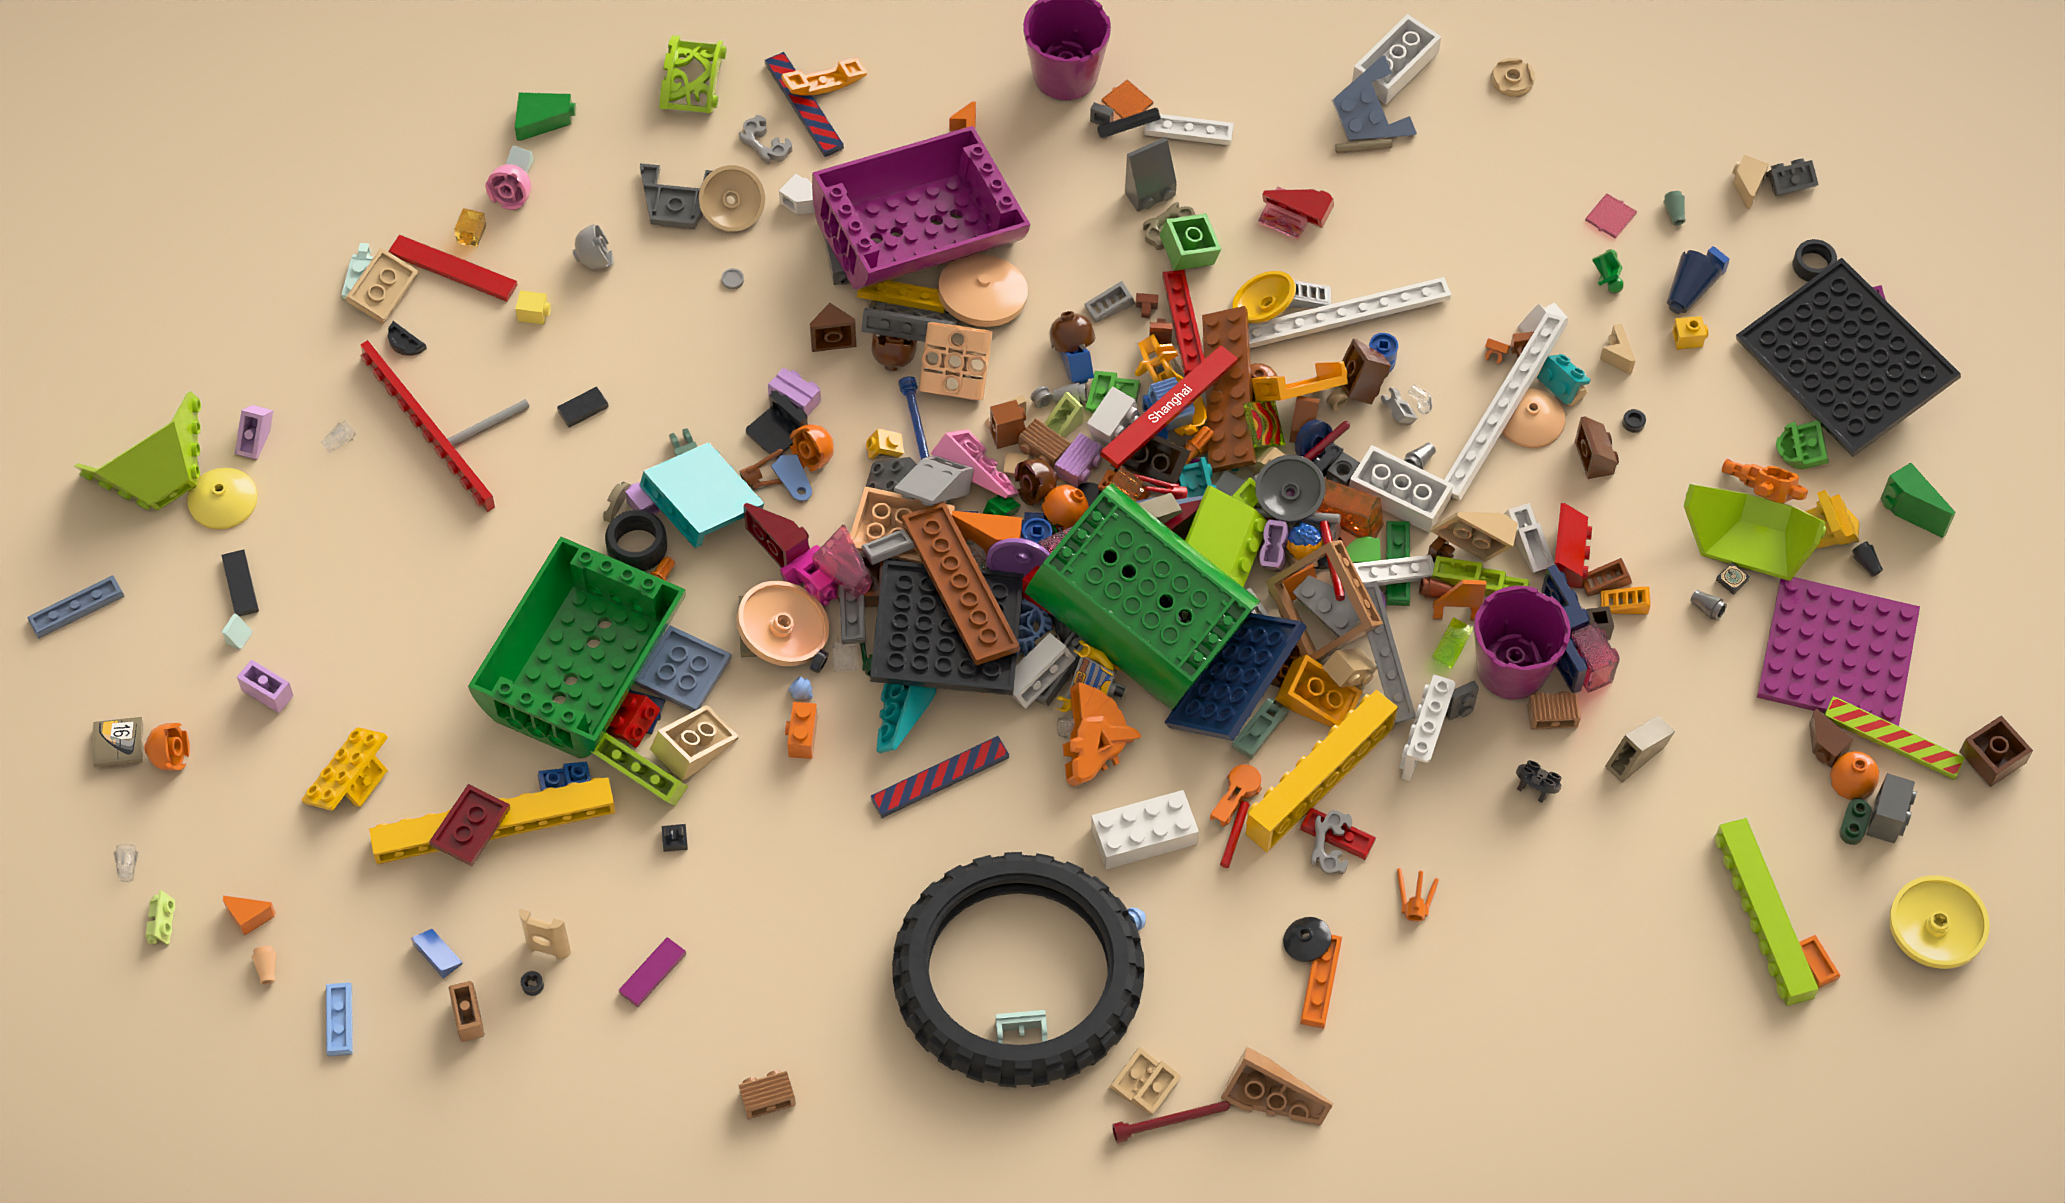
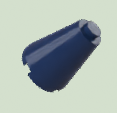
(1692, 280)

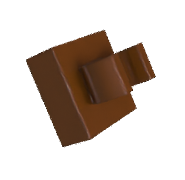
(1441, 548)

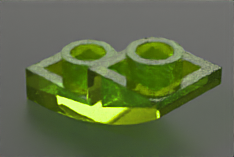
(1452, 642)

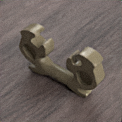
(1152, 225)

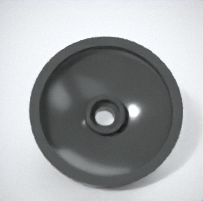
(1295, 475)

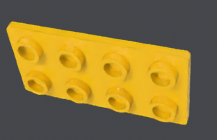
(349, 772)

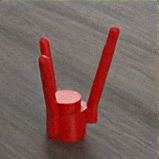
(1177, 491)

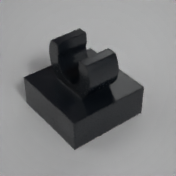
(674, 837)

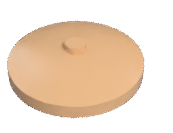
(982, 290)
(782, 623)

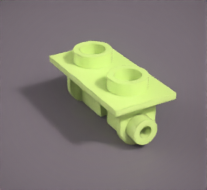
(162, 910)

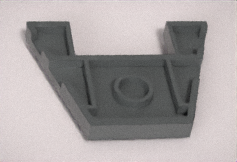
(670, 204)

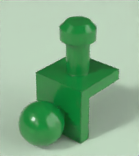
(1610, 270)

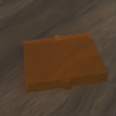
(1127, 100)

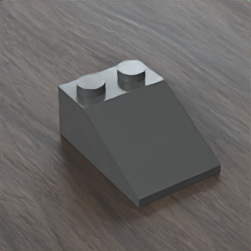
(1150, 175)

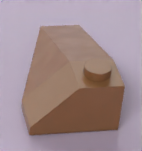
(1267, 1087)

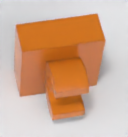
(1496, 347)

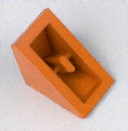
(248, 913)

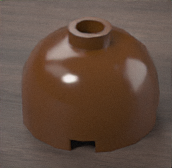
(1070, 332)
(893, 351)
(1035, 479)

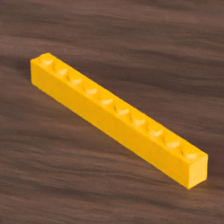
(527, 814)

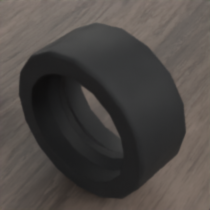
(1817, 247)

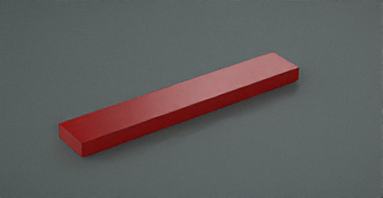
(453, 268)
(1183, 319)

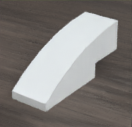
(1530, 538)

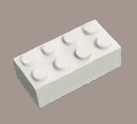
(1407, 51)
(1402, 488)
(1144, 829)

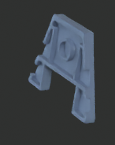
(1362, 112)

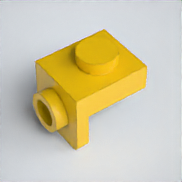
(884, 443)

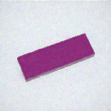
(652, 972)

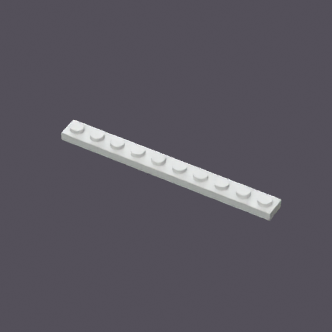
(1349, 312)
(1505, 403)

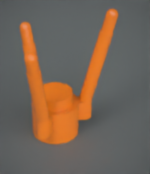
(1415, 908)

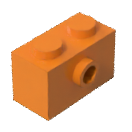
(802, 730)

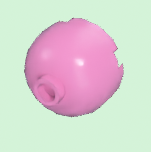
(508, 186)

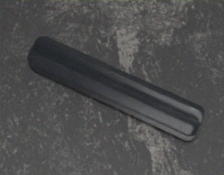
(1129, 122)

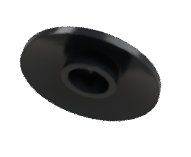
(1313, 945)

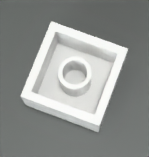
(1112, 416)

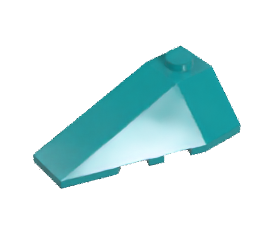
(900, 712)

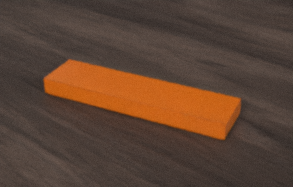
(1320, 986)

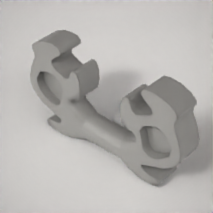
(752, 128)
(1334, 821)

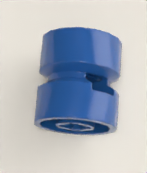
(1387, 346)
(1036, 529)

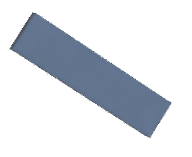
(75, 606)

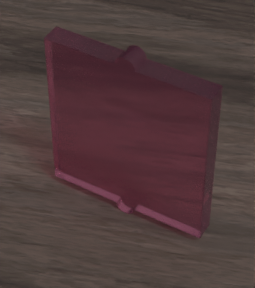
(1611, 215)

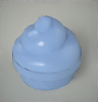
(801, 689)
(1137, 917)

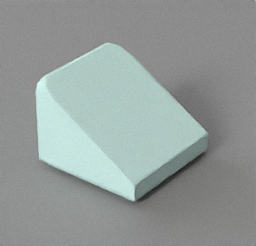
(520, 158)
(236, 632)

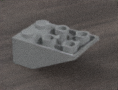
(936, 481)

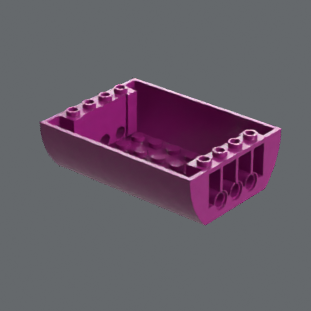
(903, 194)

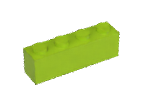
(640, 769)

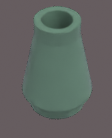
(1675, 205)

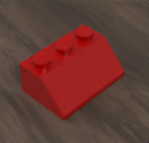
(1571, 545)

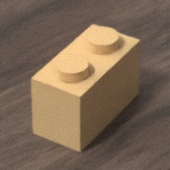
(1350, 667)

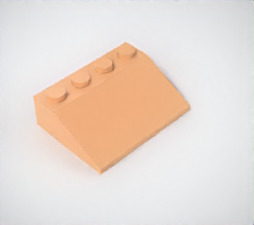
(881, 515)

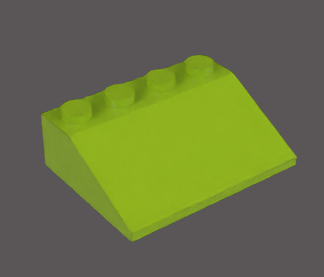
(1227, 533)

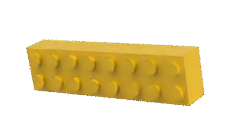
(1320, 770)

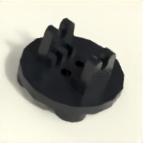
(1539, 779)

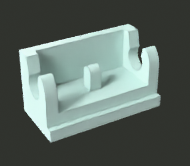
(1021, 1021)

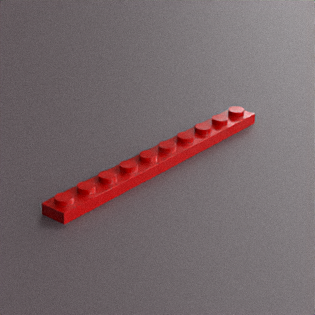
(429, 429)

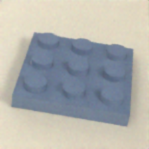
(683, 669)

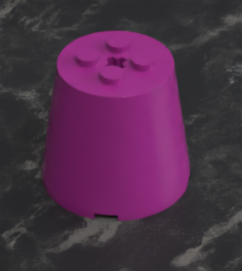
(1066, 45)
(1519, 640)

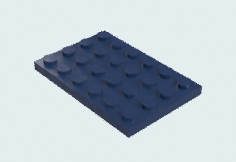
(1237, 678)

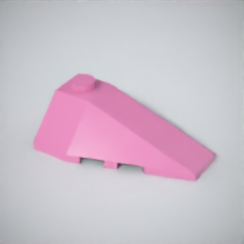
(969, 451)

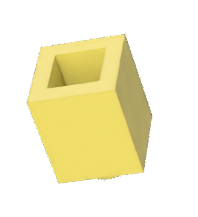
(532, 307)

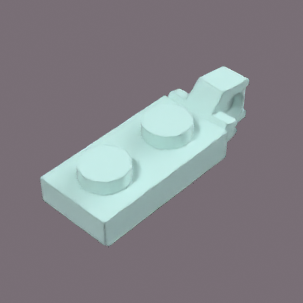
(356, 267)

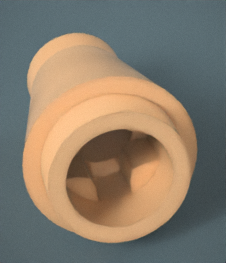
(265, 962)

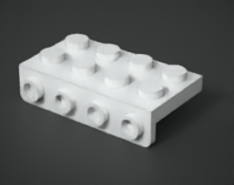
(1427, 724)

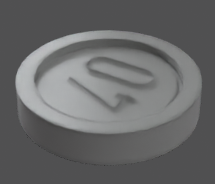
(732, 278)

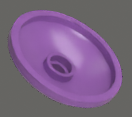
(1016, 555)

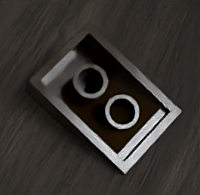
(1158, 460)

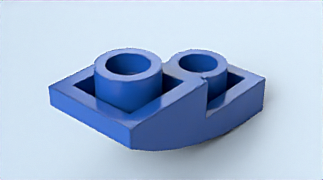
(568, 774)

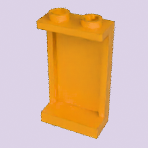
(1275, 388)

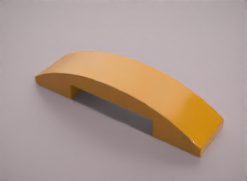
(825, 81)

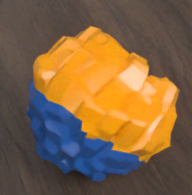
(1303, 540)

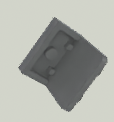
(888, 473)

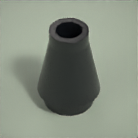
(1867, 558)

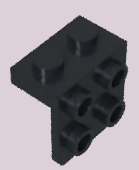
(776, 424)

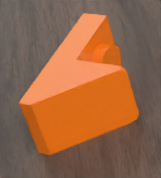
(963, 118)

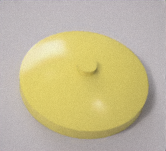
(1939, 922)

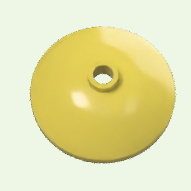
(226, 507)

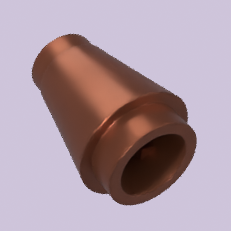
(1433, 587)

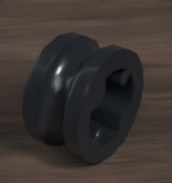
(531, 990)

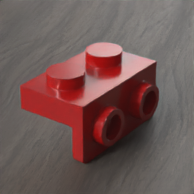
(633, 719)

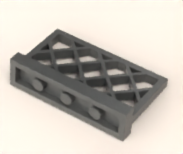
(901, 320)

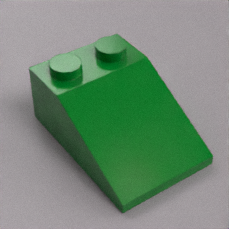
(1917, 501)

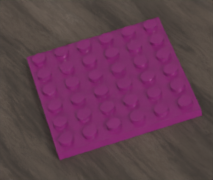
(1840, 646)

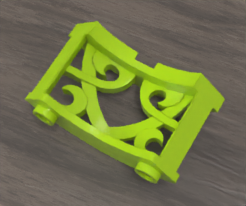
(702, 53)

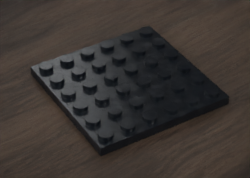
(922, 645)

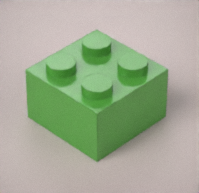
(1190, 242)

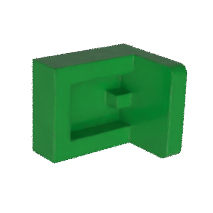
(1001, 506)

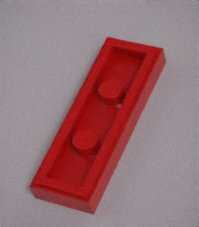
(1353, 841)

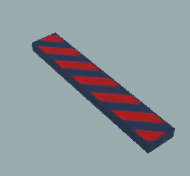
(806, 108)
(939, 776)

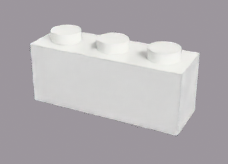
(1040, 669)

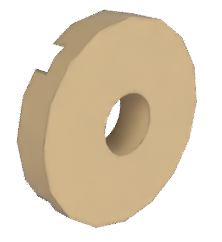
(1509, 86)

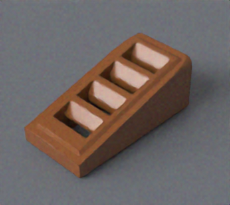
(1614, 583)

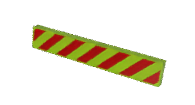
(1894, 738)

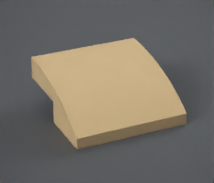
(1145, 1081)

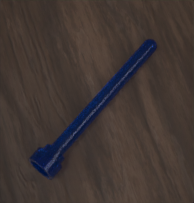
(908, 387)

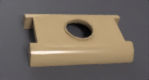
(553, 932)

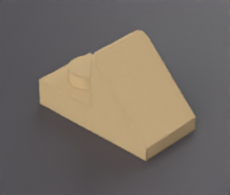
(1619, 352)

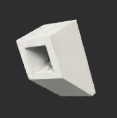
(797, 195)

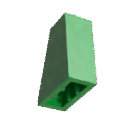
(542, 113)

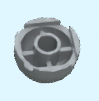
(592, 248)

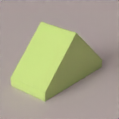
(1065, 416)

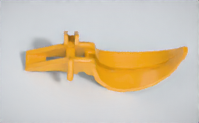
(1164, 354)

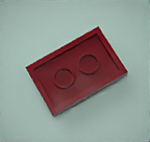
(469, 825)

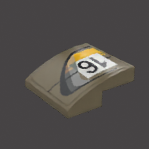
(117, 742)

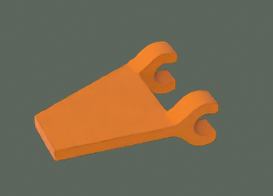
(1464, 594)

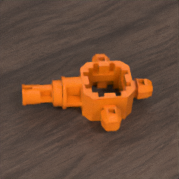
(1767, 482)

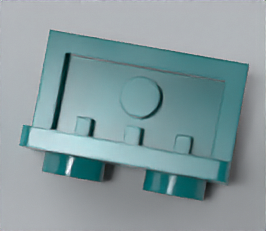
(1562, 377)
(1196, 478)

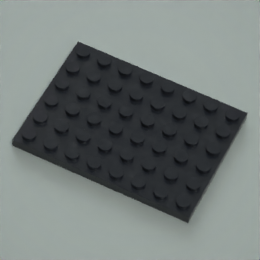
(1848, 357)

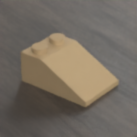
(1478, 532)
(692, 742)

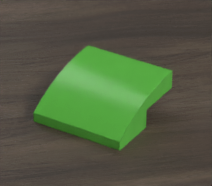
(1102, 384)

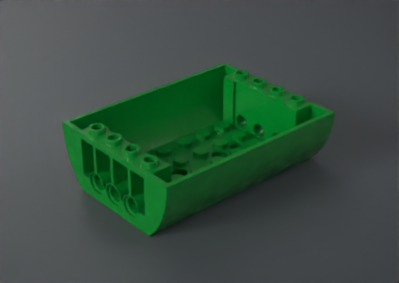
(1125, 613)
(549, 643)

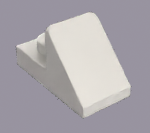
(1533, 319)

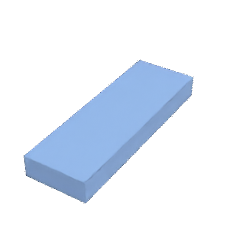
(339, 1019)

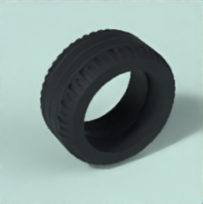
(632, 521)

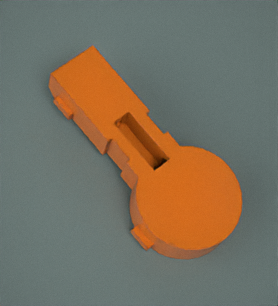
(1248, 781)

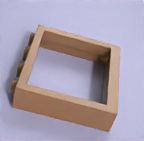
(1353, 586)

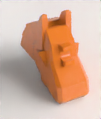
(1096, 736)

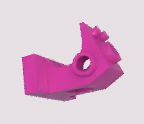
(816, 582)

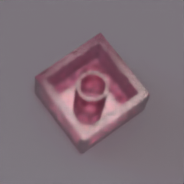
(1600, 656)

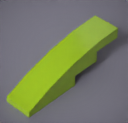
(1456, 570)

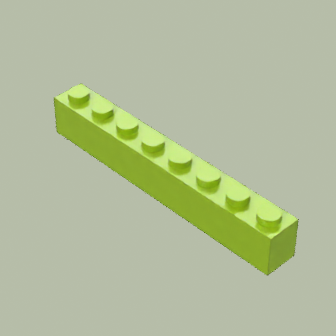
(1766, 912)

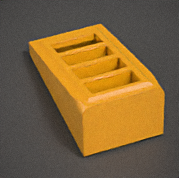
(1635, 593)

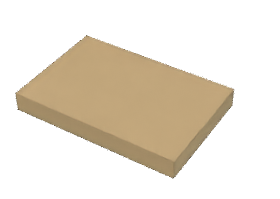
(381, 285)

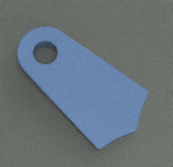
(792, 476)

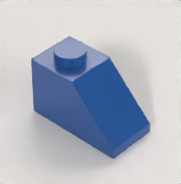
(1078, 365)

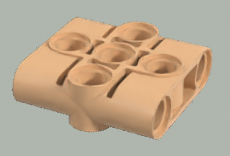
(936, 381)

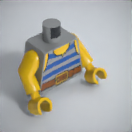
(1096, 671)

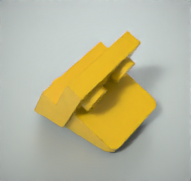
(1840, 522)

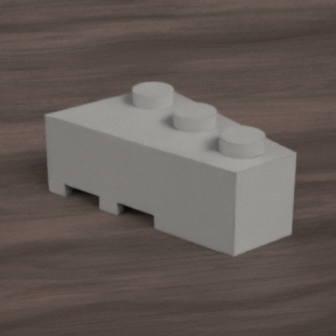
(1321, 601)

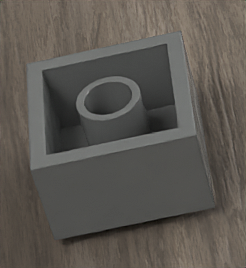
(1892, 808)

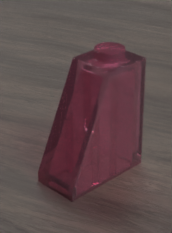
(843, 563)

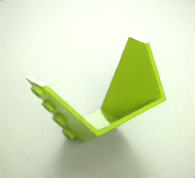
(159, 465)
(1752, 530)

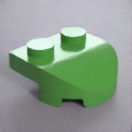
(1803, 445)

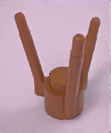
(753, 474)

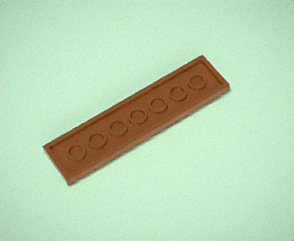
(1231, 443)
(960, 583)

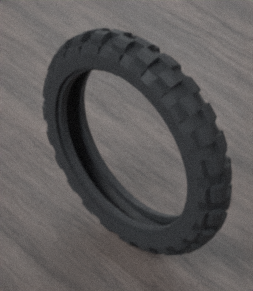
(1010, 1063)

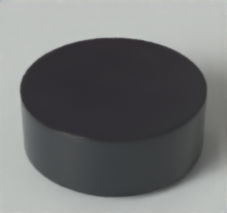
(1634, 420)
(819, 661)

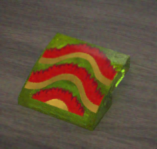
(1264, 424)

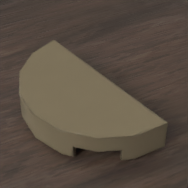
(616, 498)

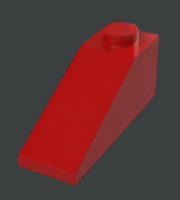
(1307, 203)

